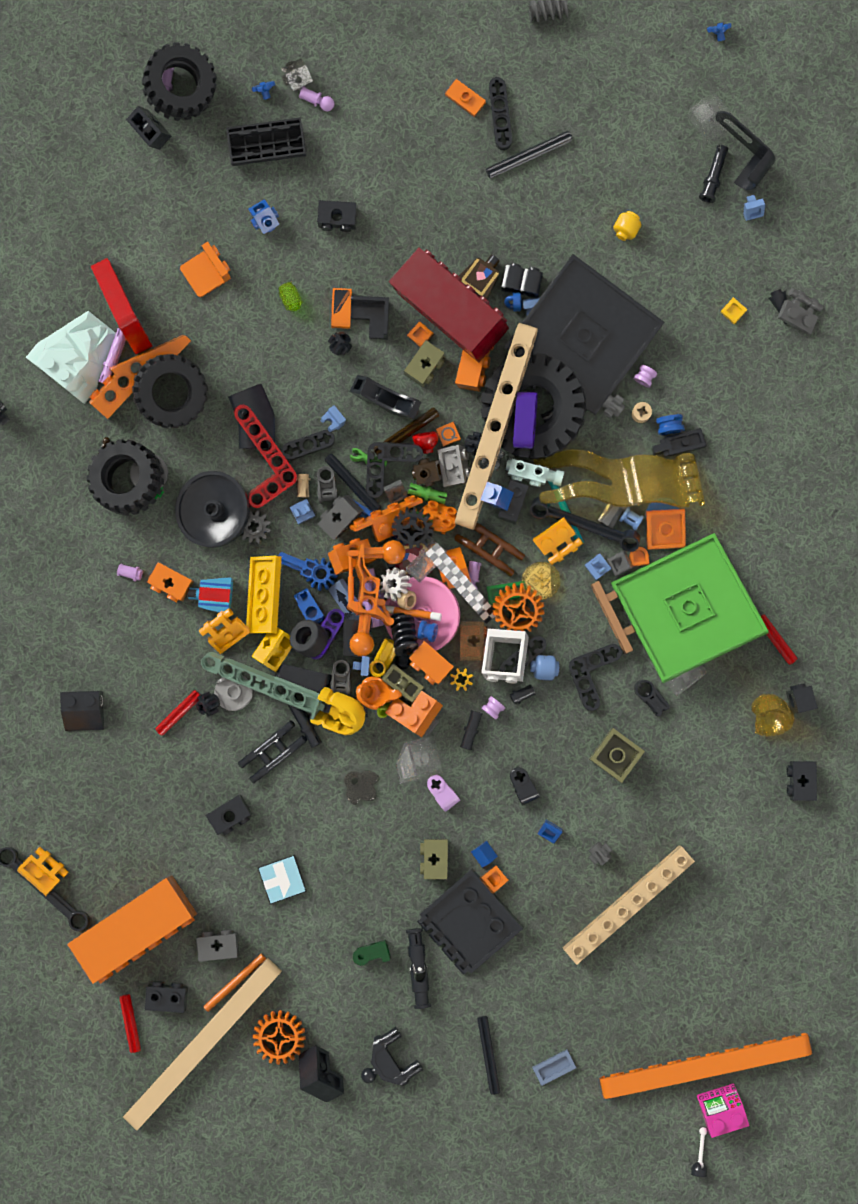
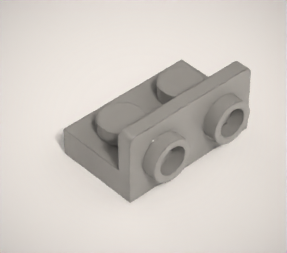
(454, 465)

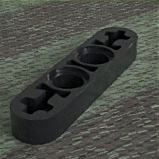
(500, 113)

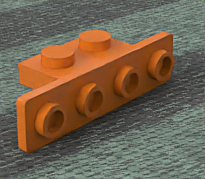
(382, 520)

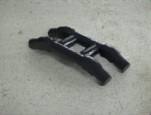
(260, 751)

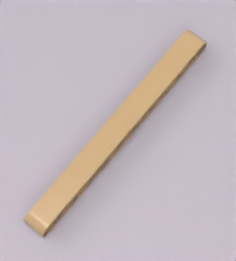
(202, 1044)

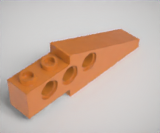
(108, 407)

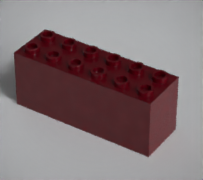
(449, 304)

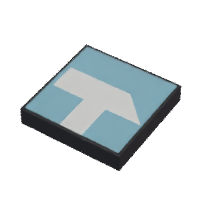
(282, 879)

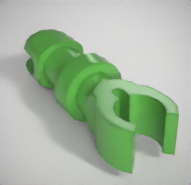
(363, 457)

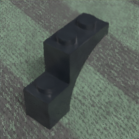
(389, 400)

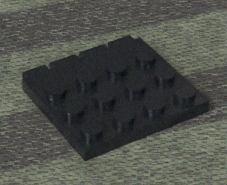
(469, 922)

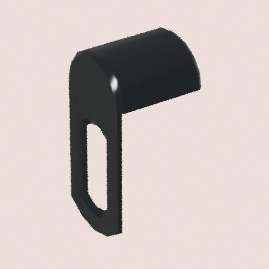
(759, 163)

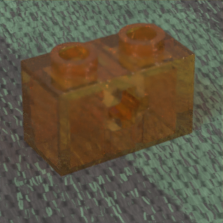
(467, 630)

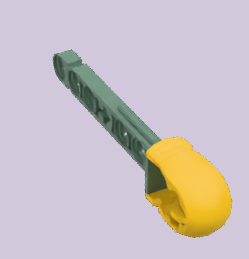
(345, 714)

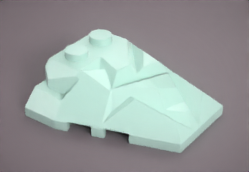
(75, 354)

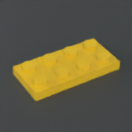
(263, 594)

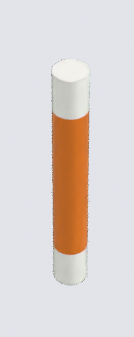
(415, 613)

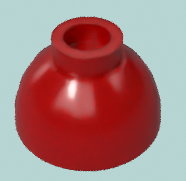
(426, 440)

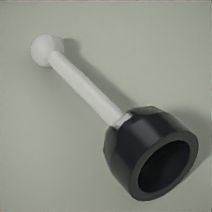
(699, 1168)

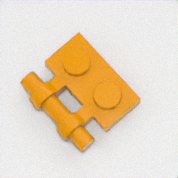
(555, 536)
(228, 634)
(39, 875)

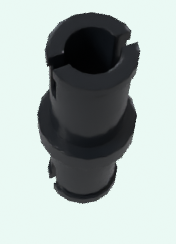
(471, 730)

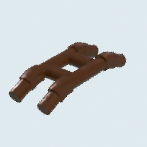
(501, 545)

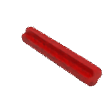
(779, 642)
(178, 713)
(130, 1023)

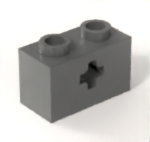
(336, 527)
(208, 952)

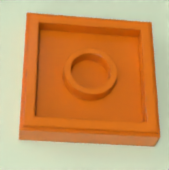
(666, 529)

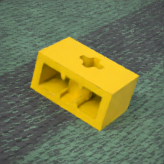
(273, 649)

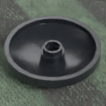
(212, 509)

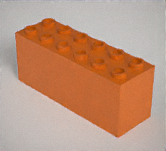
(132, 930)

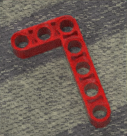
(121, 306)
(268, 455)

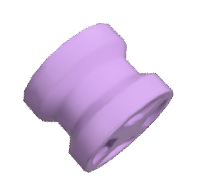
(645, 376)
(493, 707)

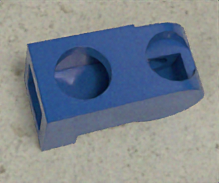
(309, 606)

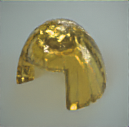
(772, 715)

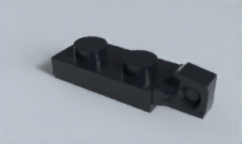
(680, 443)

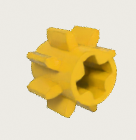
(463, 675)

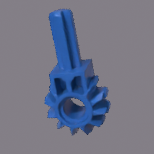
(310, 569)

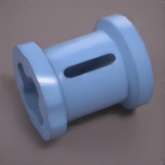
(631, 518)

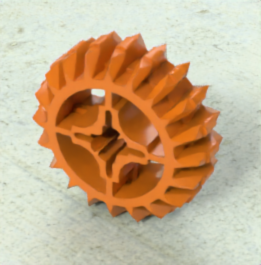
(512, 604)
(271, 1037)

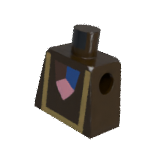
(481, 275)

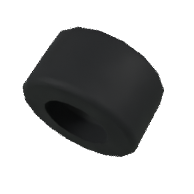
(300, 635)

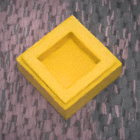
(733, 310)

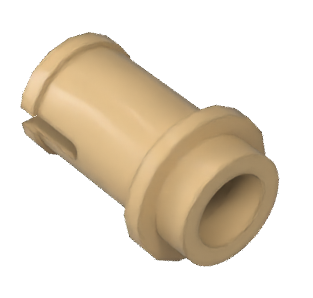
(303, 485)

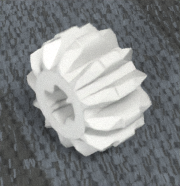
(389, 579)

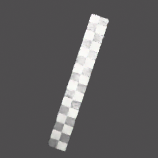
(461, 582)

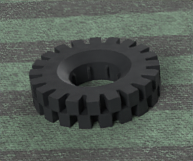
(568, 406)

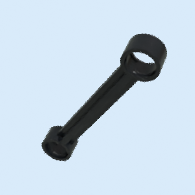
(587, 525)
(53, 897)

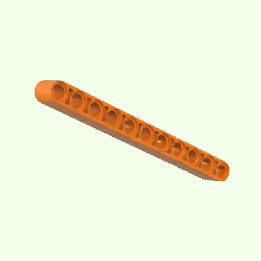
(707, 1066)

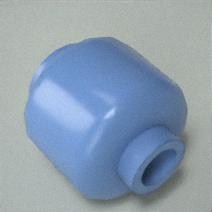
(544, 667)

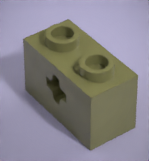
(415, 368)
(401, 681)
(437, 847)

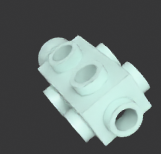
(528, 473)

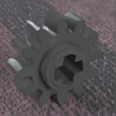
(261, 530)

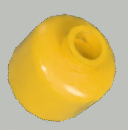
(627, 226)

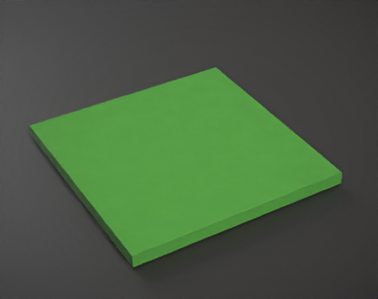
(689, 608)

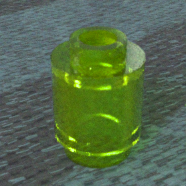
(290, 297)

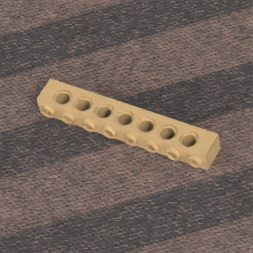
(628, 904)

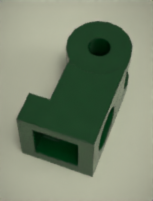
(370, 952)

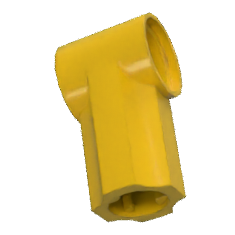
(384, 656)

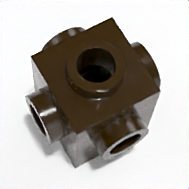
(433, 472)

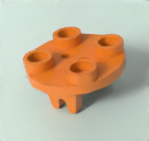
(442, 516)

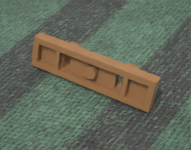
(604, 601)

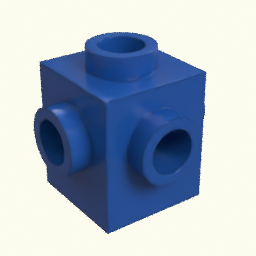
(264, 217)

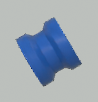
(427, 631)

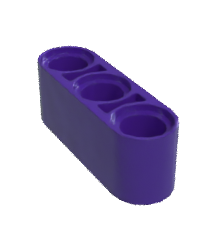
(525, 420)
(334, 627)

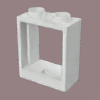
(504, 636)

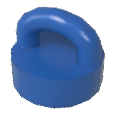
(517, 302)

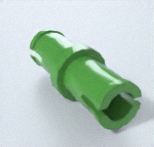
(427, 493)

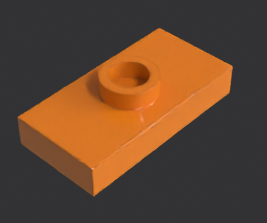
(465, 98)

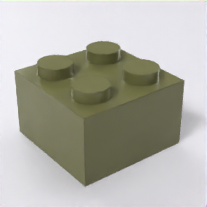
(616, 755)

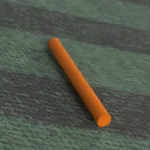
(234, 982)

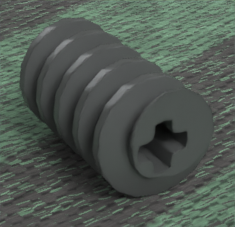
(547, 8)

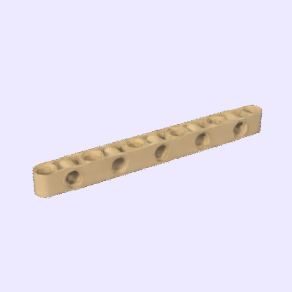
(500, 412)

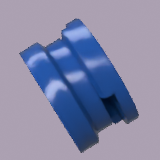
(670, 424)

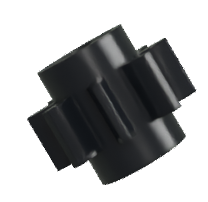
(340, 343)
(472, 442)
(208, 704)

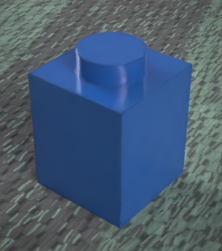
(497, 496)

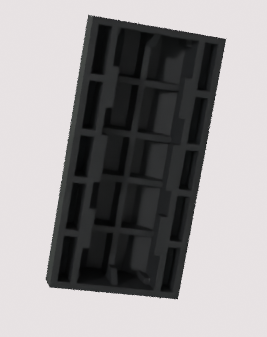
(266, 141)

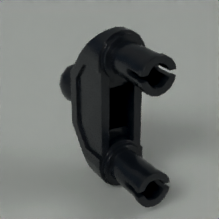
(384, 1063)

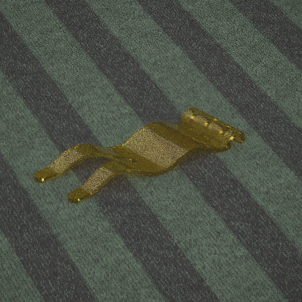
(634, 479)

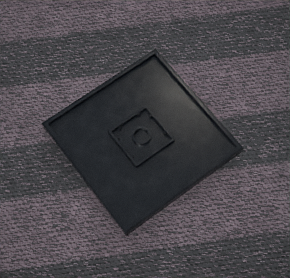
(590, 329)

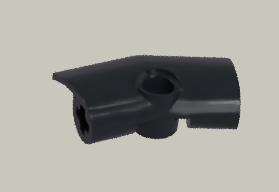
(258, 402)

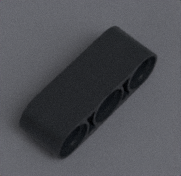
(306, 678)

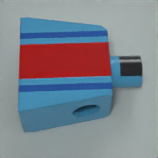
(213, 594)

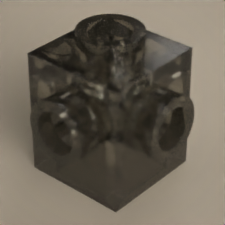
(296, 74)

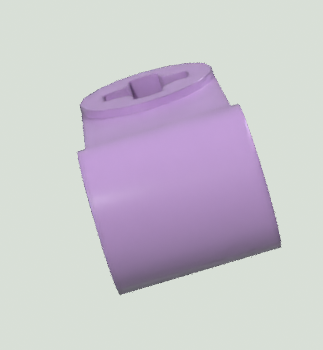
(444, 795)

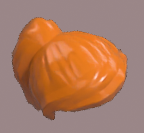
(375, 693)

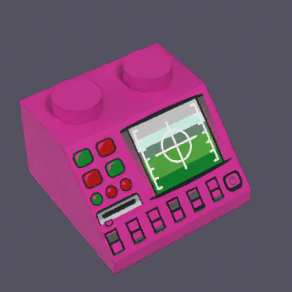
(722, 1110)

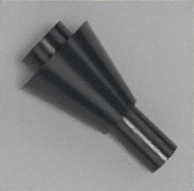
(777, 299)

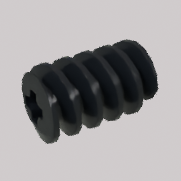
(404, 634)

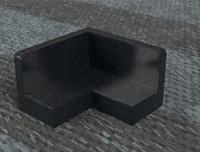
(373, 309)
(316, 1075)

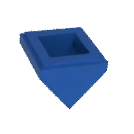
(550, 831)
(484, 854)

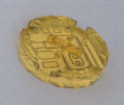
(543, 578)

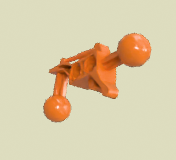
(393, 553)

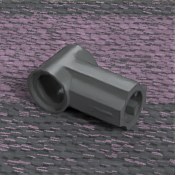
(610, 515)

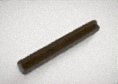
(411, 428)

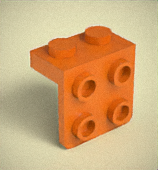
(206, 271)

